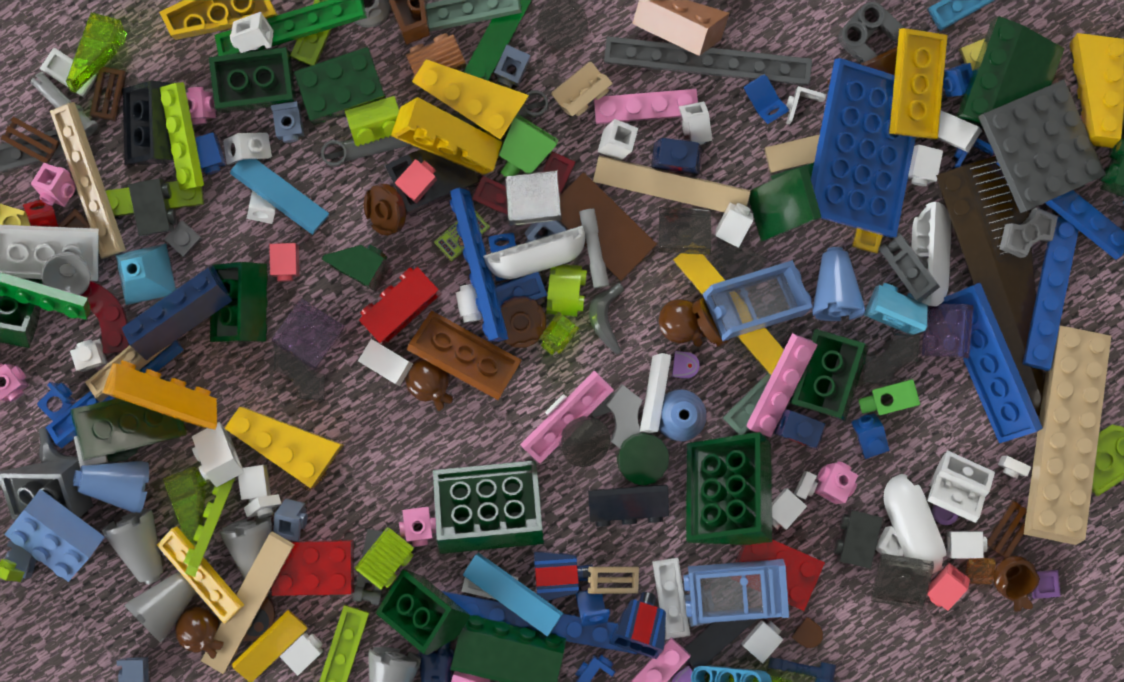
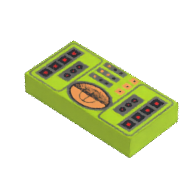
(452, 244)

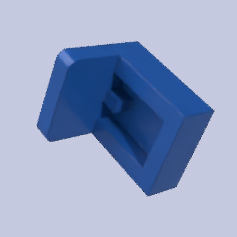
(957, 79)
(870, 435)
(587, 671)

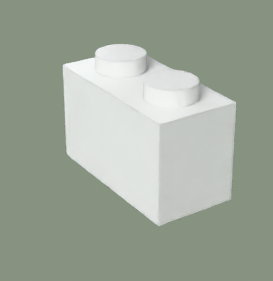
(216, 455)

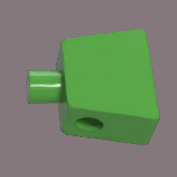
(525, 146)
(903, 394)

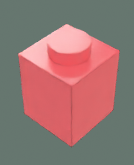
(416, 180)
(284, 261)
(948, 587)

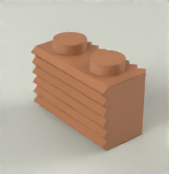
(442, 51)

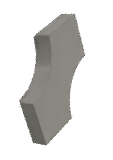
(1020, 238)
(625, 409)

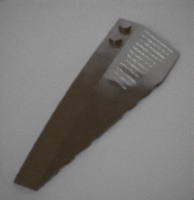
(979, 210)

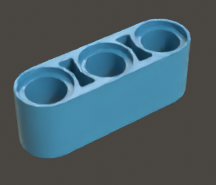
(721, 674)

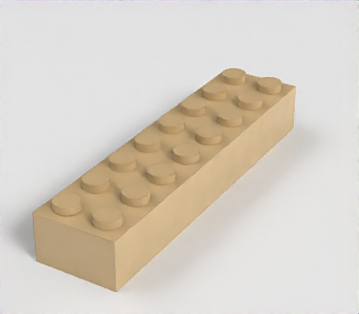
(1069, 437)

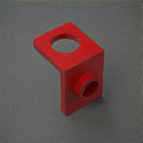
(40, 217)

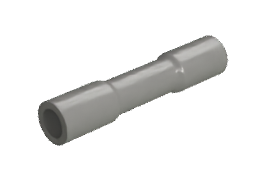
(597, 265)

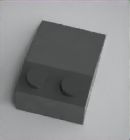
(52, 477)

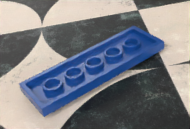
(995, 370)

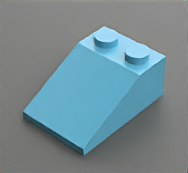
(897, 310)

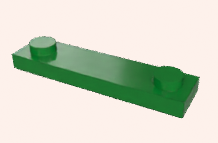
(494, 42)

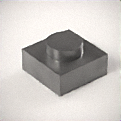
(183, 238)

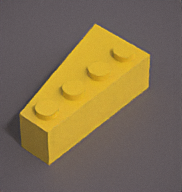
(207, 16)
(1100, 86)
(477, 99)
(446, 136)
(289, 447)

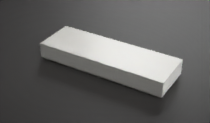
(655, 393)
(671, 597)

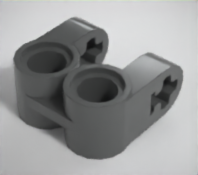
(865, 29)

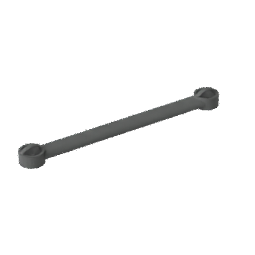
(354, 152)

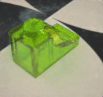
(558, 334)

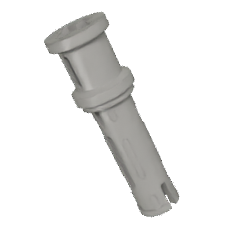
(58, 99)

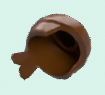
(680, 323)
(428, 383)
(1015, 580)
(197, 630)

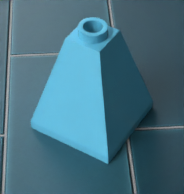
(145, 274)

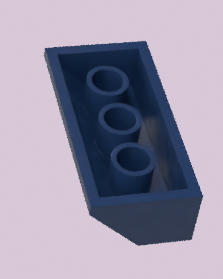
(177, 313)

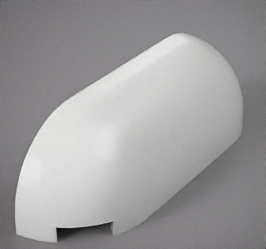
(932, 245)
(536, 254)
(913, 521)

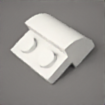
(960, 486)

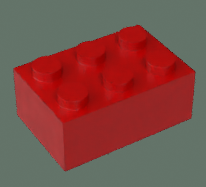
(399, 305)
(317, 569)
(801, 569)

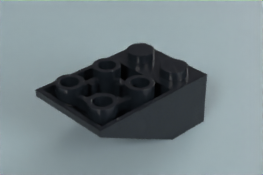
(448, 175)

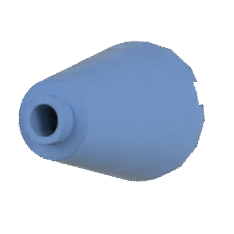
(837, 288)
(672, 425)
(115, 483)

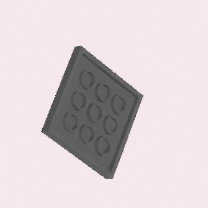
(1042, 146)

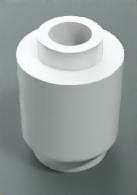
(467, 304)

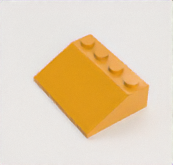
(162, 396)

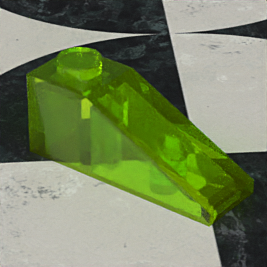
(97, 46)
(188, 499)

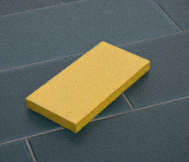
(918, 83)

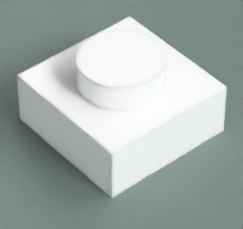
(1013, 467)
(806, 485)
(262, 506)
(889, 543)

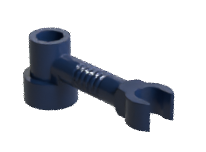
(824, 673)

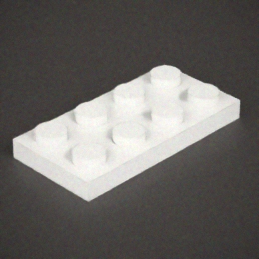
(29, 247)

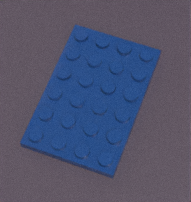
(857, 163)

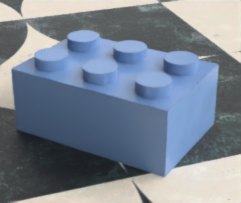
(54, 535)

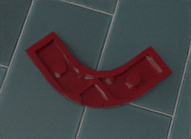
(495, 195)
(110, 317)

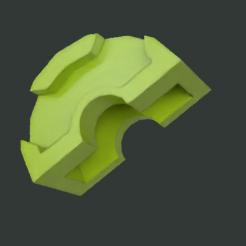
(565, 289)

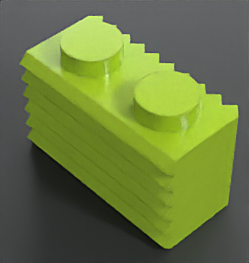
(372, 120)
(385, 558)

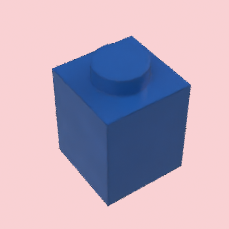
(209, 153)

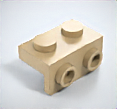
(581, 89)

